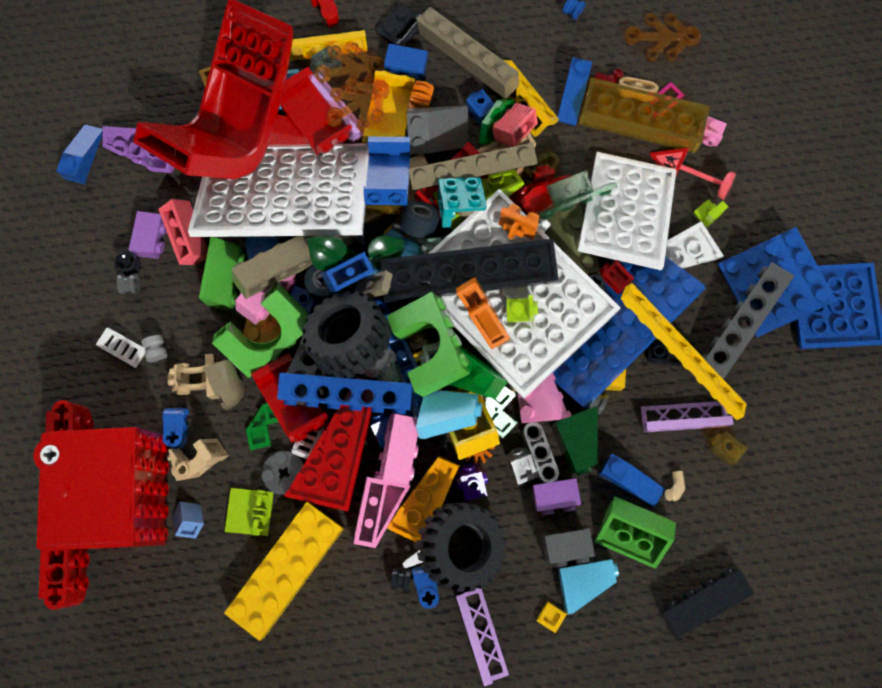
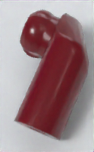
(614, 77)

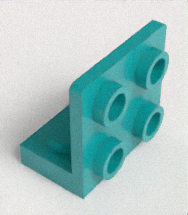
(459, 196)

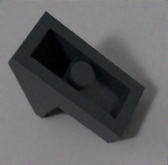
(362, 241)

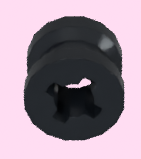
(400, 579)

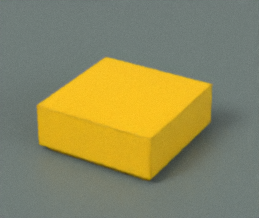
(551, 617)

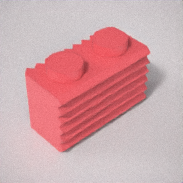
(515, 125)

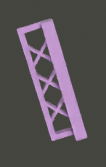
(325, 90)
(688, 423)
(474, 640)

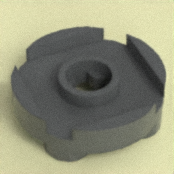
(271, 469)

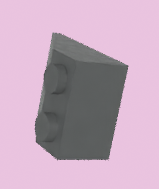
(437, 128)

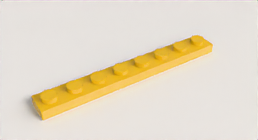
(682, 349)

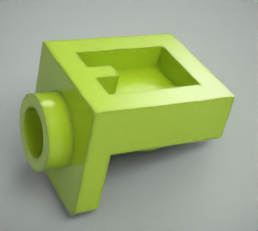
(709, 212)
(521, 309)

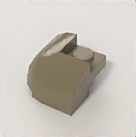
(225, 383)

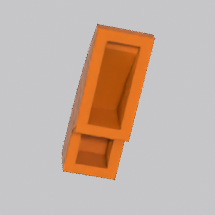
(482, 313)

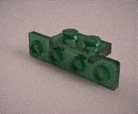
(571, 191)

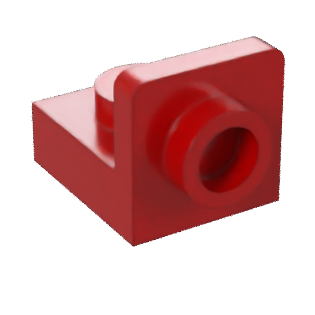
(542, 174)
(616, 276)

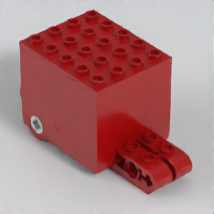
(94, 494)

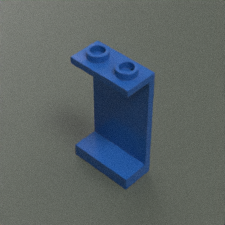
(387, 171)

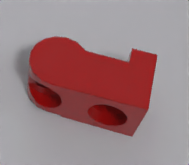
(328, 11)

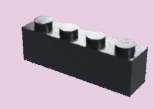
(706, 602)

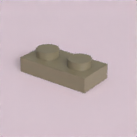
(374, 284)

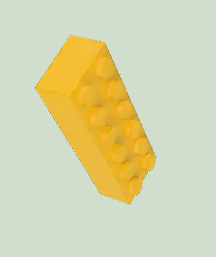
(284, 571)

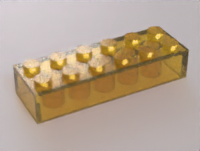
(644, 115)

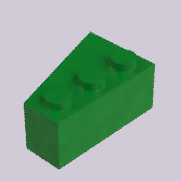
(482, 378)

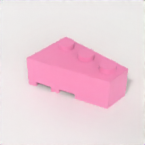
(253, 309)
(543, 403)
(399, 450)
(376, 510)

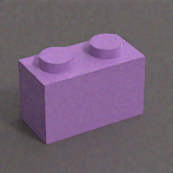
(147, 235)
(556, 495)

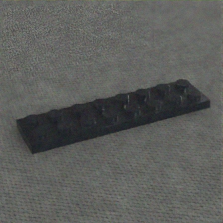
(492, 266)

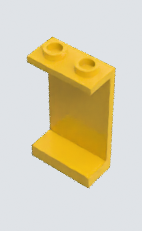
(394, 107)

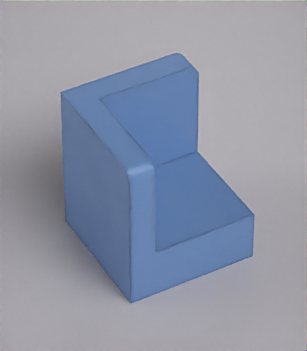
(187, 520)

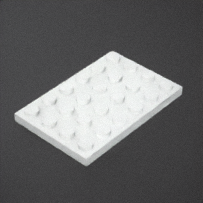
(633, 218)

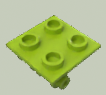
(249, 512)

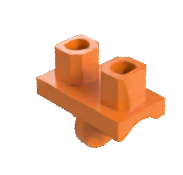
(518, 224)

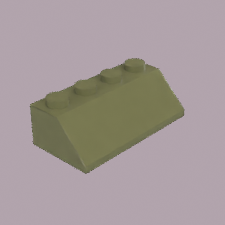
(566, 232)

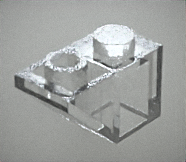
(386, 368)

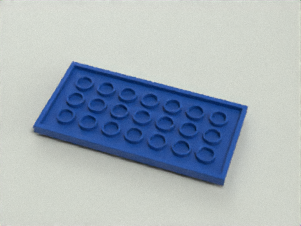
(624, 336)

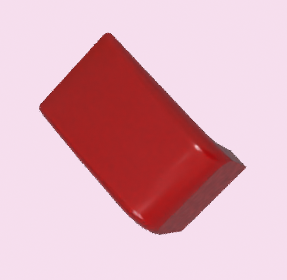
(237, 103)

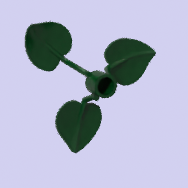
(328, 250)

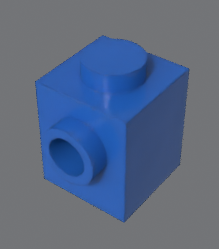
(479, 105)
(303, 299)

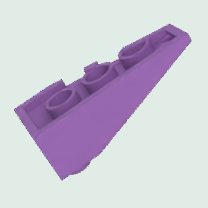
(121, 142)

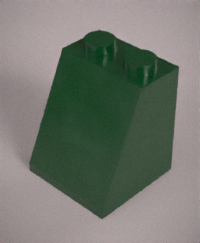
(578, 440)

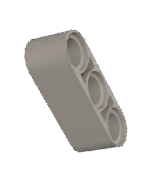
(540, 441)

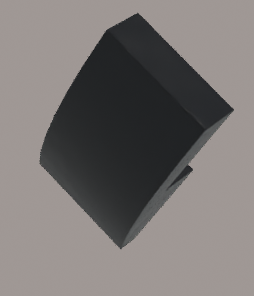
(659, 354)

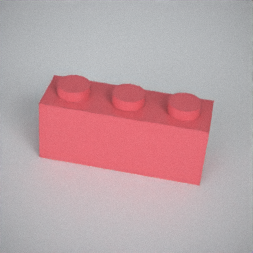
(176, 219)

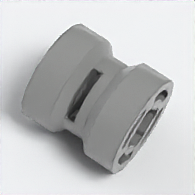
(154, 348)

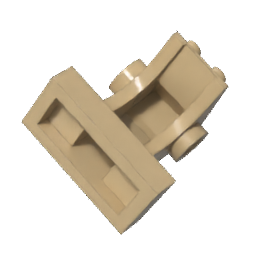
(180, 379)
(208, 453)

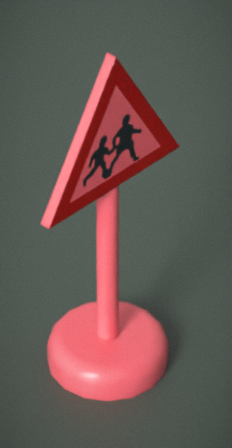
(674, 160)

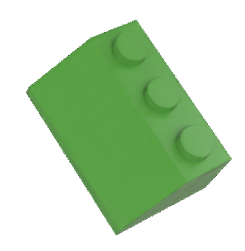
(217, 285)
(636, 532)

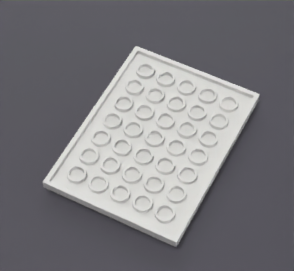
(287, 195)
(566, 310)

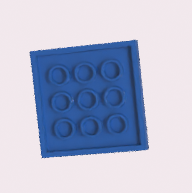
(803, 295)
(853, 318)

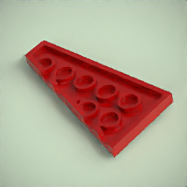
(334, 462)

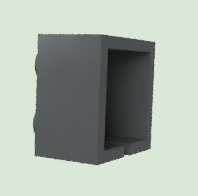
(568, 546)

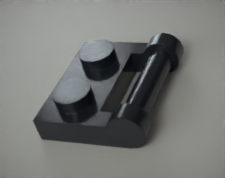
(395, 24)

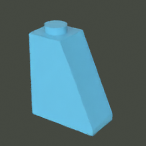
(447, 412)
(585, 582)

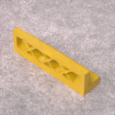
(306, 47)
(534, 101)

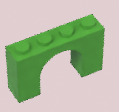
(251, 355)
(449, 362)

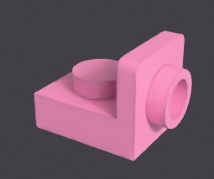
(713, 132)

